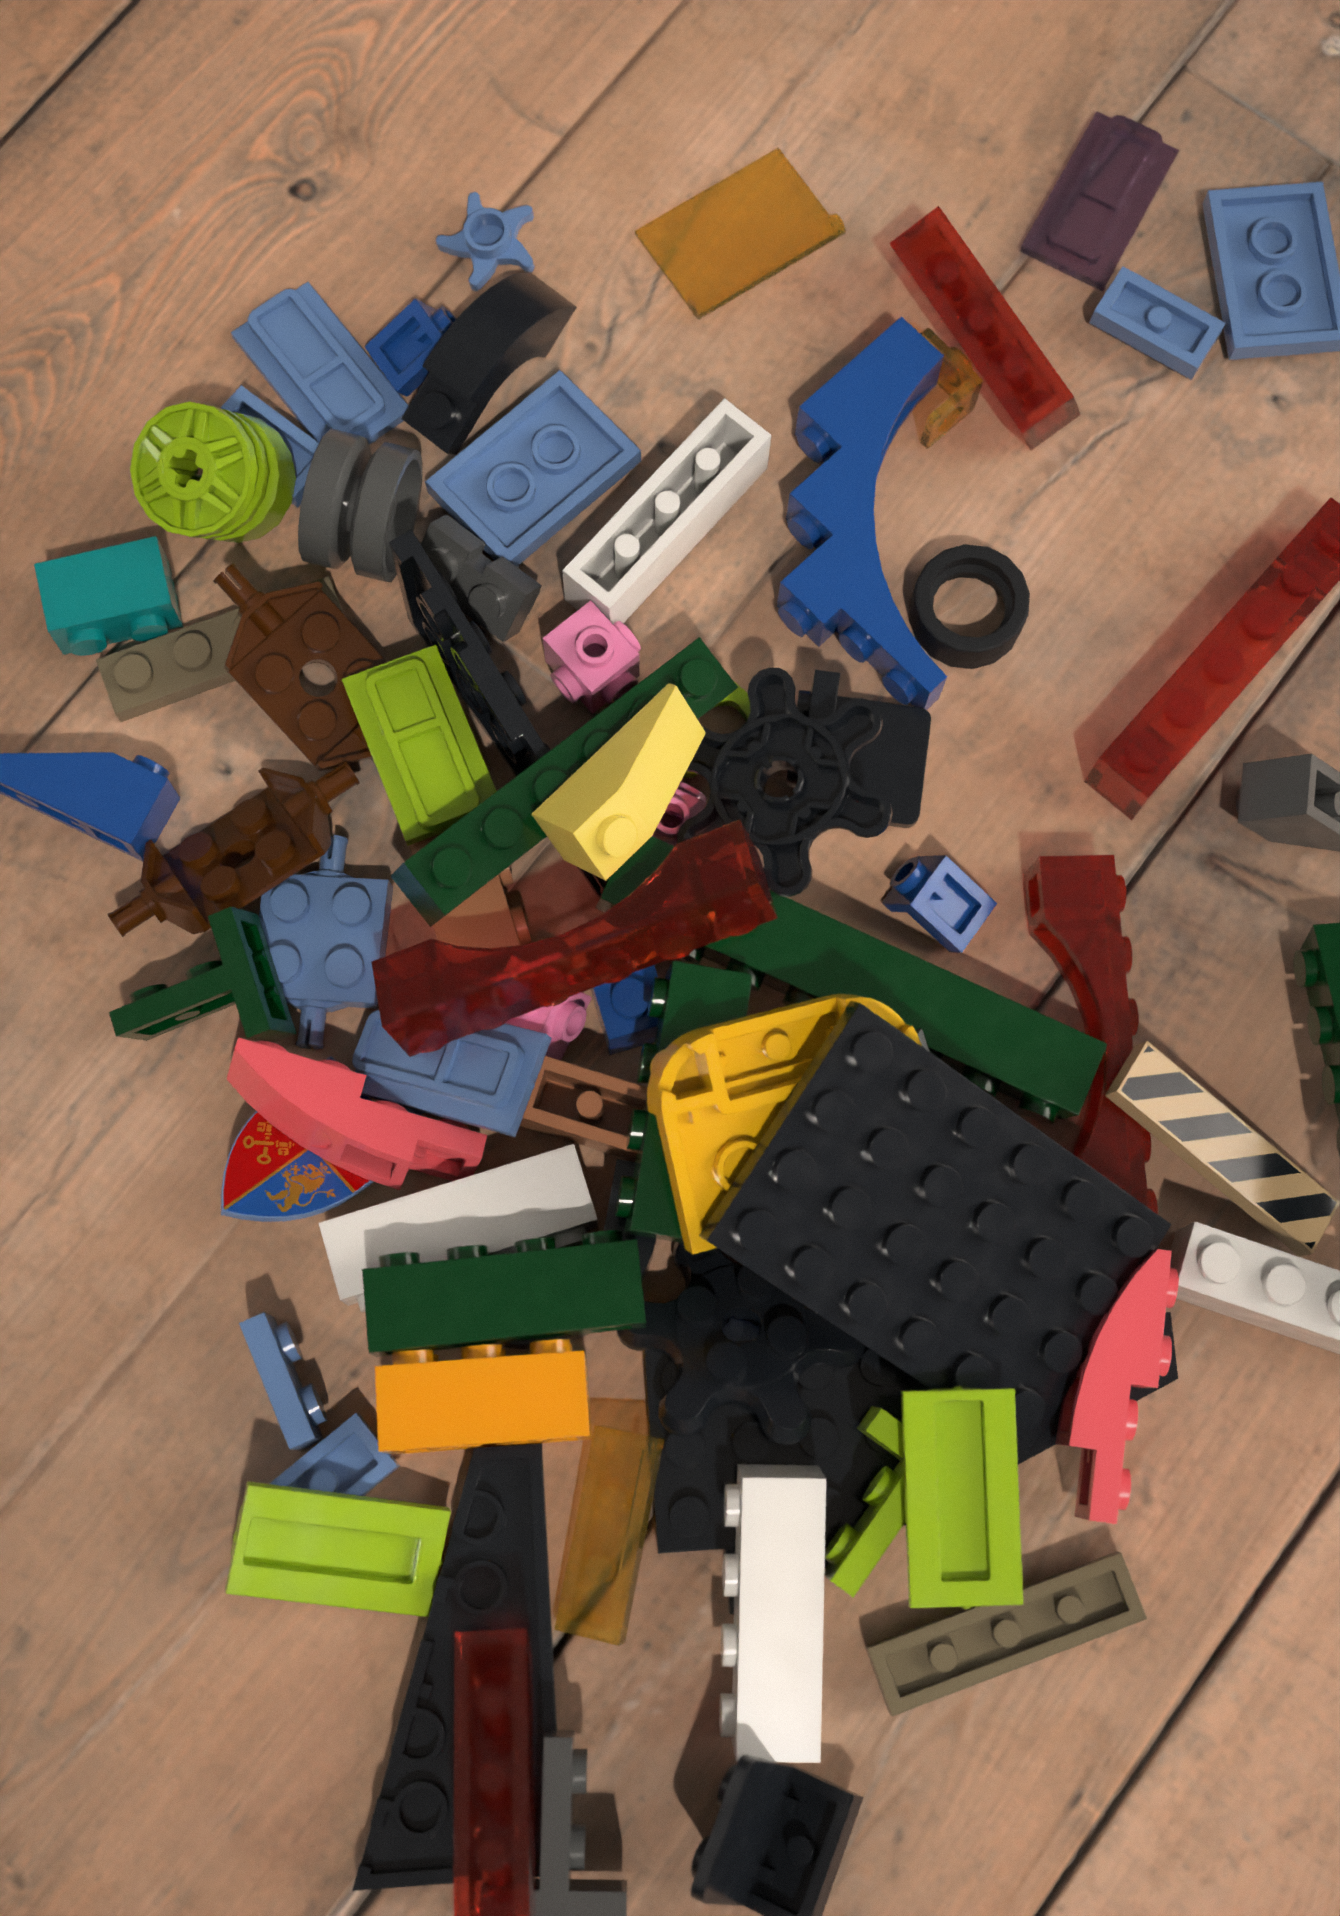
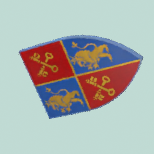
(278, 1179)

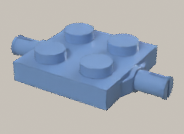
(324, 939)

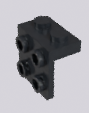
(890, 763)
(774, 1840)

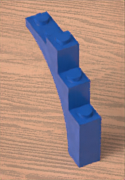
(842, 581)

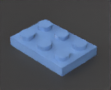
(1274, 269)
(534, 470)

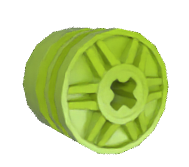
(243, 481)

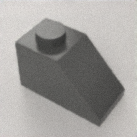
(1291, 801)

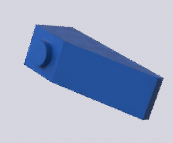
(94, 794)

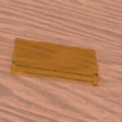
(739, 233)

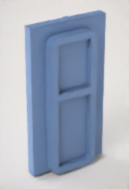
(318, 367)
(470, 1080)

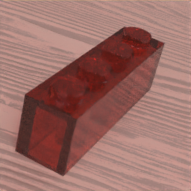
(985, 328)
(493, 1775)

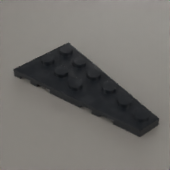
(465, 652)
(488, 1581)

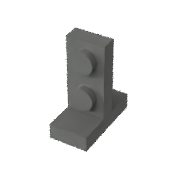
(565, 1843)

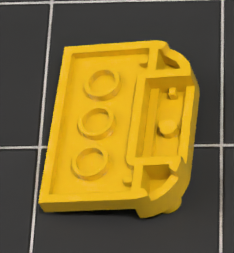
(724, 1089)

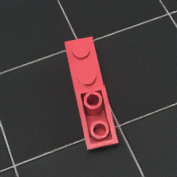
(324, 1113)
(1097, 1409)

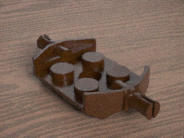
(275, 642)
(278, 828)

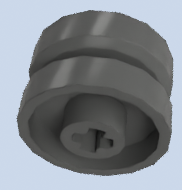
(358, 503)

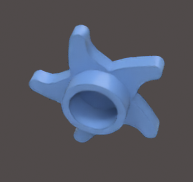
(489, 240)

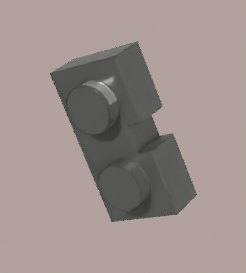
(487, 591)

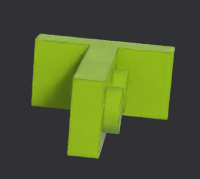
(858, 1549)

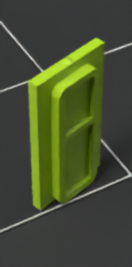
(420, 742)
(961, 1497)
(337, 1549)

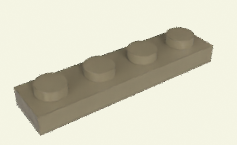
(175, 664)
(1000, 1639)

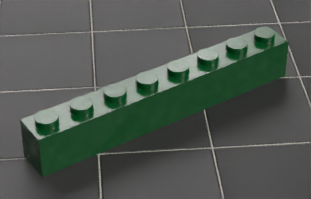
(964, 1024)

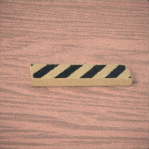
(1223, 1148)

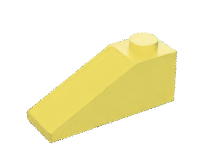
(624, 788)

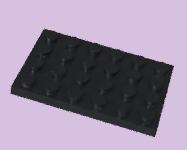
(933, 1222)

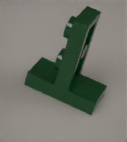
(241, 978)

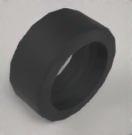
(974, 563)

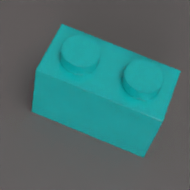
(108, 596)

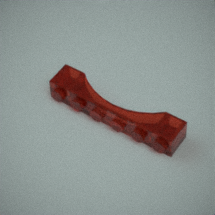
(1221, 666)
(694, 898)
(1077, 922)

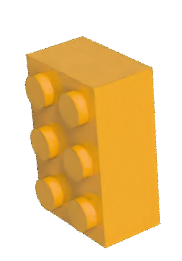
(482, 1398)

